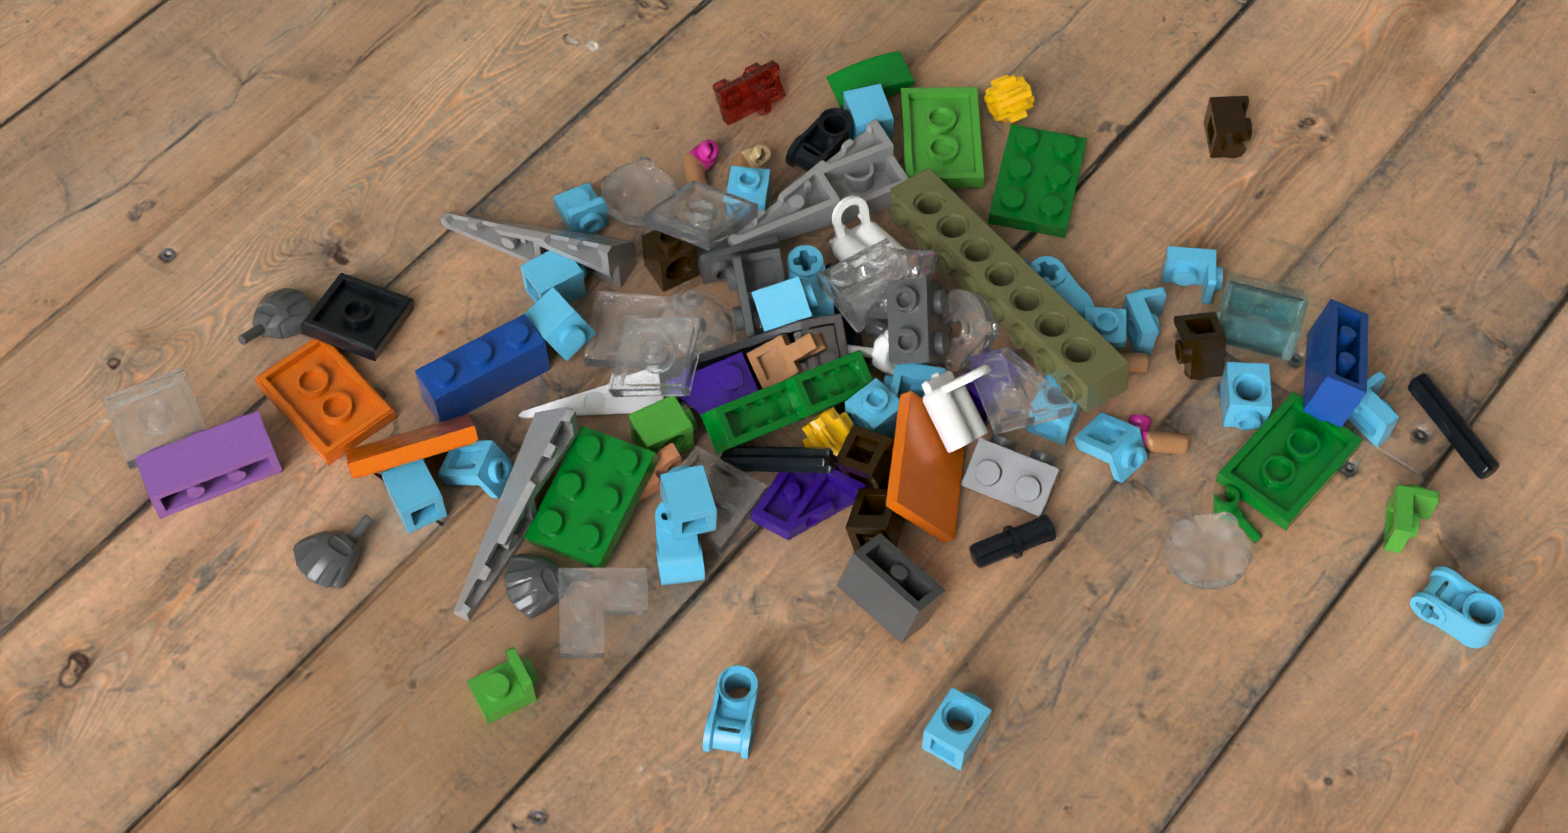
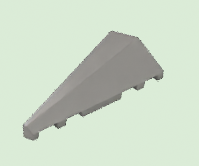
(859, 169)
(601, 255)
(541, 451)

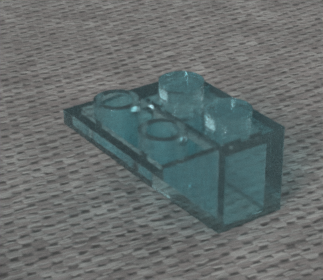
(1261, 315)

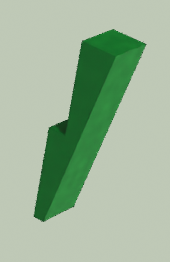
(786, 402)

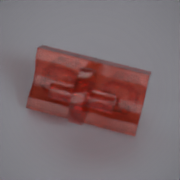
(750, 92)

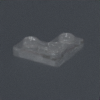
(587, 597)

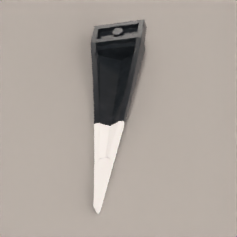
(601, 402)

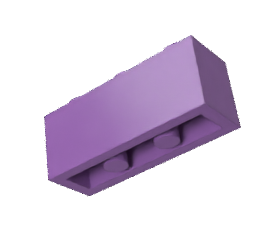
(208, 464)

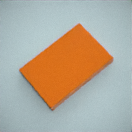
(325, 399)
(411, 446)
(922, 473)

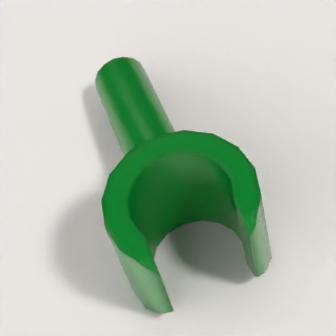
(1232, 506)

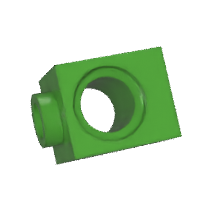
(663, 424)

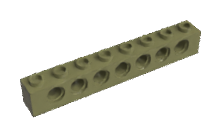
(1020, 299)

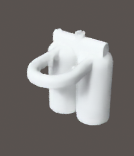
(860, 237)
(953, 408)

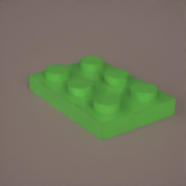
(943, 134)

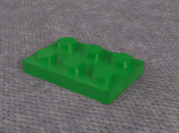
(1037, 181)
(1288, 462)
(591, 498)

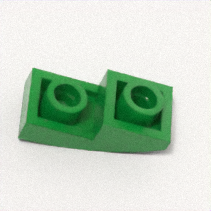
(885, 69)

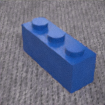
(1336, 363)
(483, 369)

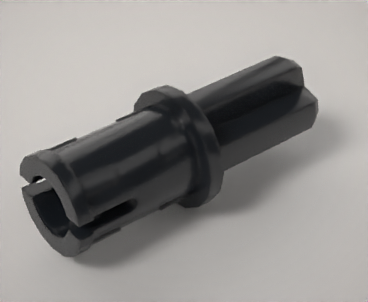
(1012, 541)

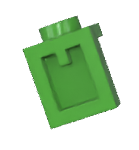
(1404, 512)
(505, 687)

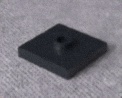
(357, 316)

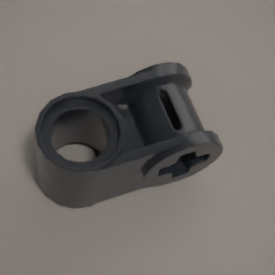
(821, 139)

